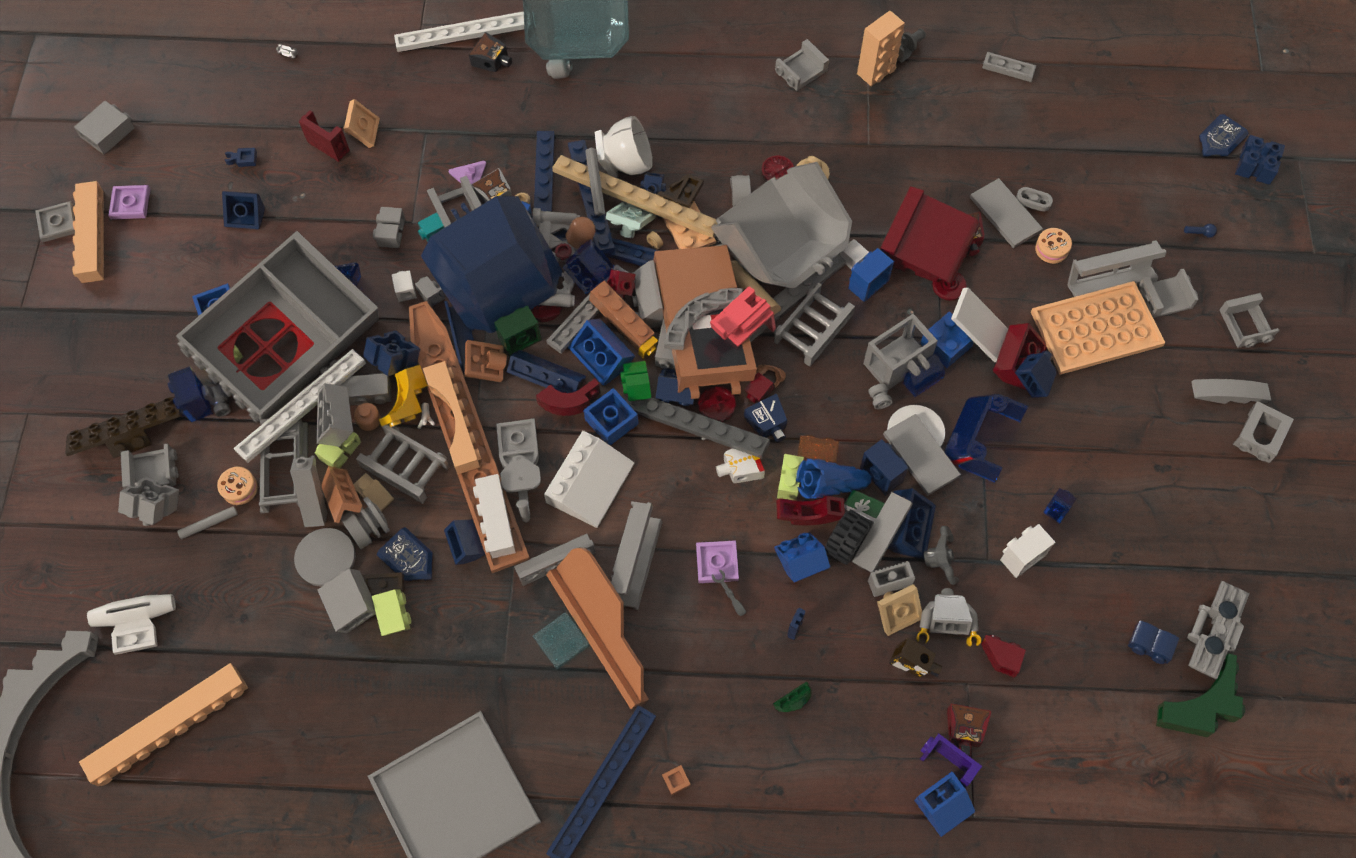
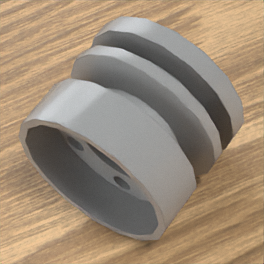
(364, 523)

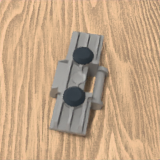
(1225, 633)

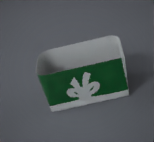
(863, 505)

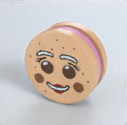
(1053, 245)
(237, 485)

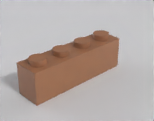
(620, 315)

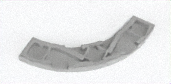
(693, 311)

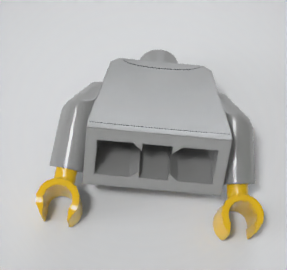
(949, 615)

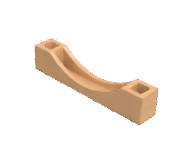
(462, 450)

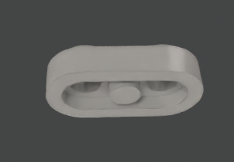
(1034, 199)

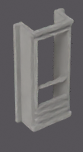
(466, 190)
(1140, 267)
(299, 433)
(635, 554)

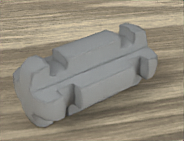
(287, 51)

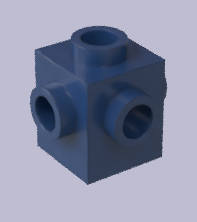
(655, 180)

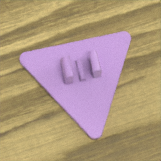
(472, 171)

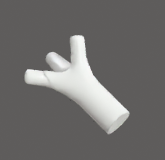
(425, 416)

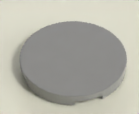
(324, 555)

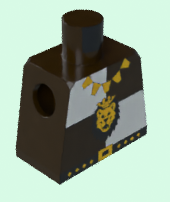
(915, 659)

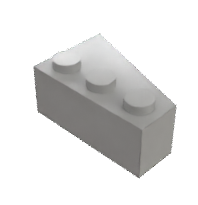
(333, 415)

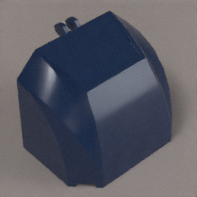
(492, 262)

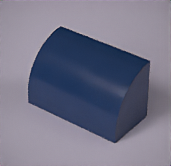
(464, 541)

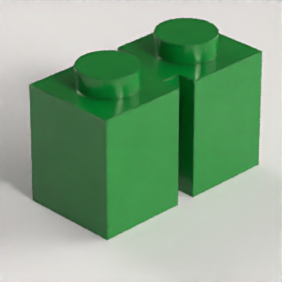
(636, 381)

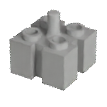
(148, 501)

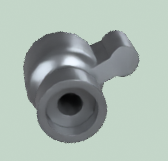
(217, 398)

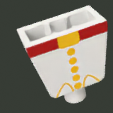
(741, 466)

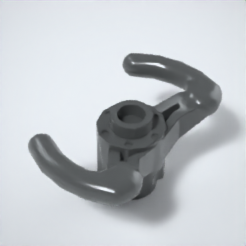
(942, 556)

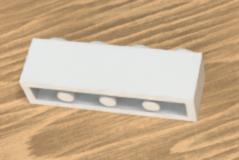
(495, 516)

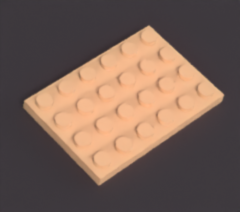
(1097, 327)

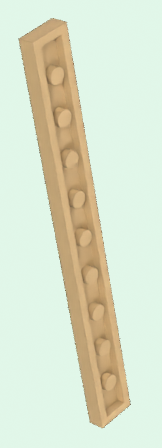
(638, 197)

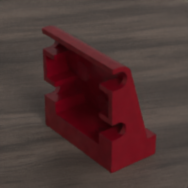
(929, 237)

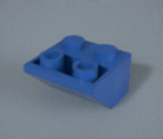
(802, 556)
(945, 804)

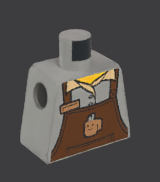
(491, 186)

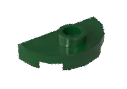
(795, 699)

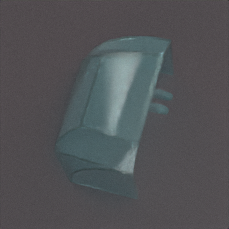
(576, 28)

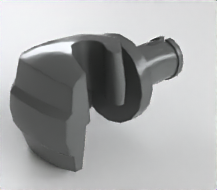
(909, 44)

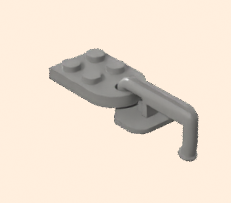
(519, 458)

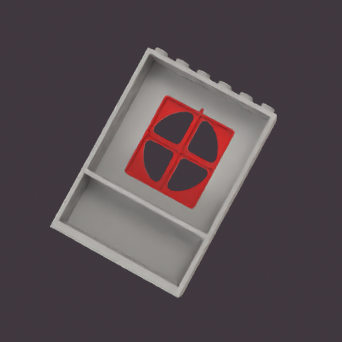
(304, 294)

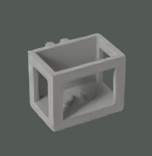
(901, 355)

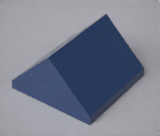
(242, 210)

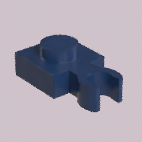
(243, 157)

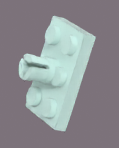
(631, 218)

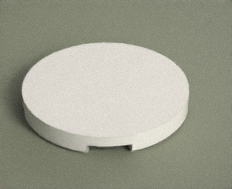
(927, 416)

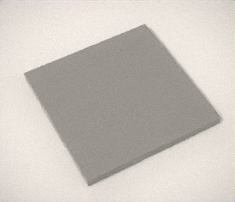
(454, 795)

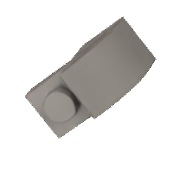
(740, 188)

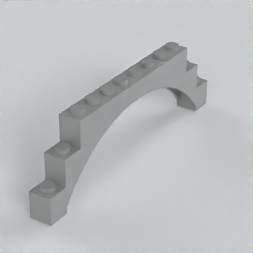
(18, 700)

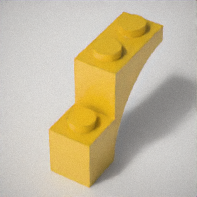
(409, 384)

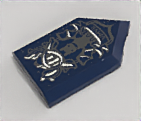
(1222, 136)
(407, 555)

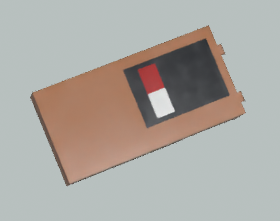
(705, 355)

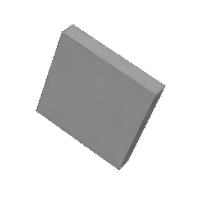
(55, 221)

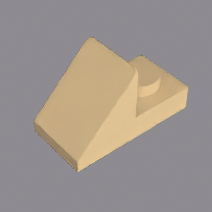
(374, 491)

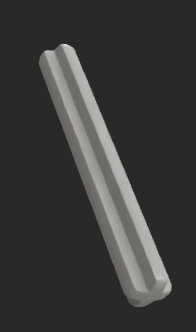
(595, 182)

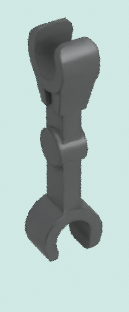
(737, 605)

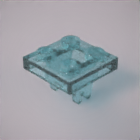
(561, 640)

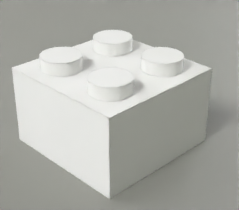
(1027, 550)

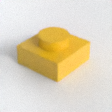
(648, 347)

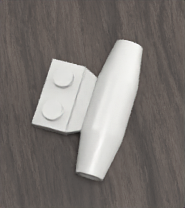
(132, 620)

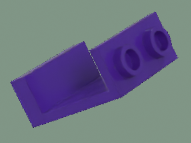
(954, 755)

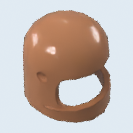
(580, 232)

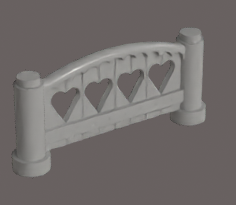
(548, 224)

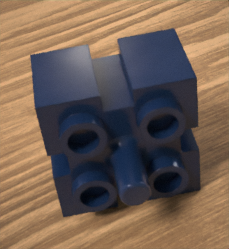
(1260, 159)
(391, 352)

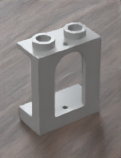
(1251, 304)
(1270, 417)

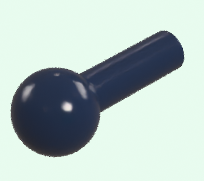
(1208, 230)

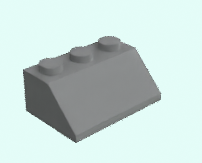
(647, 295)

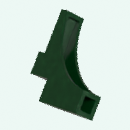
(1199, 714)

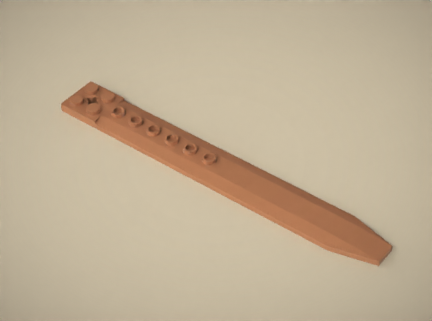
(436, 347)

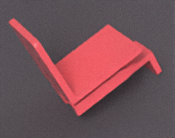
(743, 317)

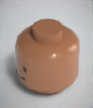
(367, 416)

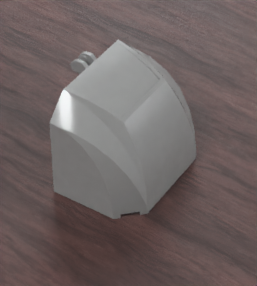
(787, 227)

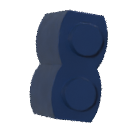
(1153, 642)

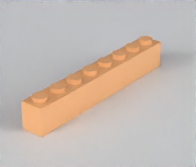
(163, 725)

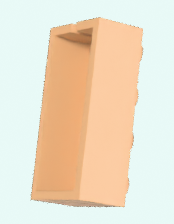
(880, 48)

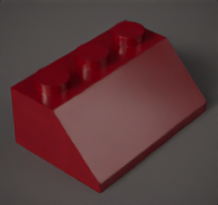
(1018, 344)

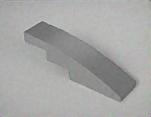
(1230, 390)

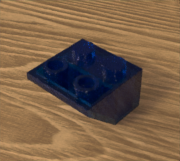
(588, 266)

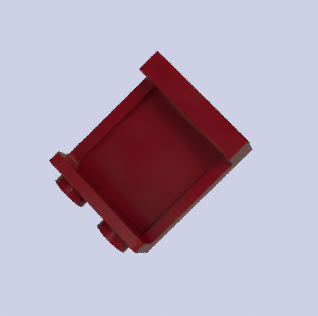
(332, 143)

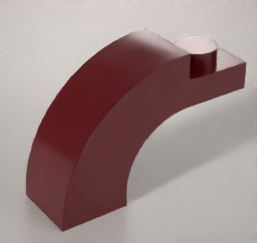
(568, 403)
(811, 512)

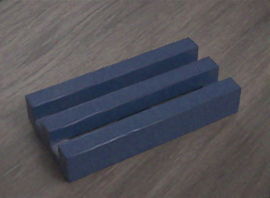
(796, 623)

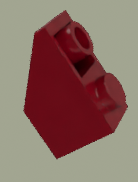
(1003, 656)

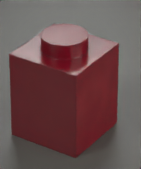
(759, 388)

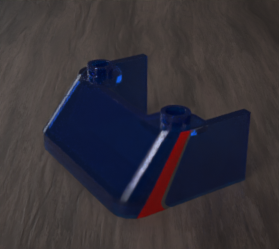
(962, 446)

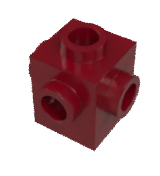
(622, 282)

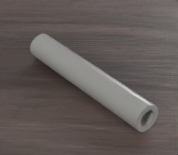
(207, 522)

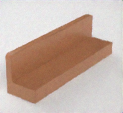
(340, 492)

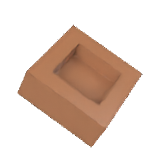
(676, 780)

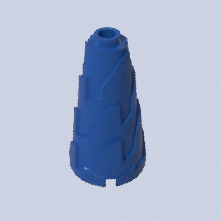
(828, 478)

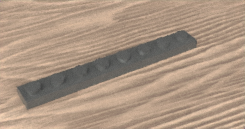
(701, 426)

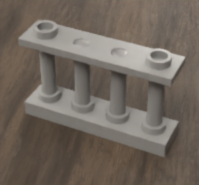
(821, 339)
(401, 480)

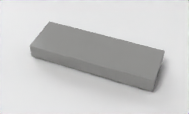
(1009, 66)

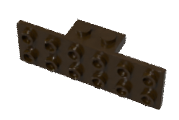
(124, 431)

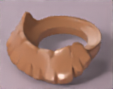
(780, 374)

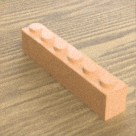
(88, 232)

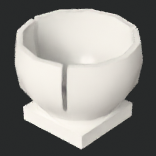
(622, 150)

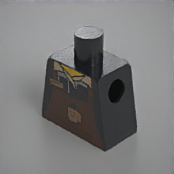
(489, 54)

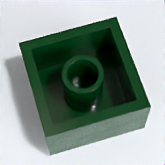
(518, 330)

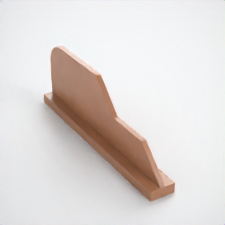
(601, 619)

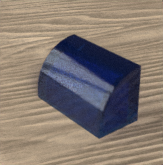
(926, 378)

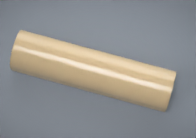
(744, 280)

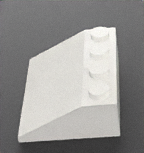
(588, 479)

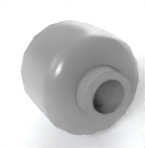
(559, 68)

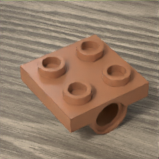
(484, 361)

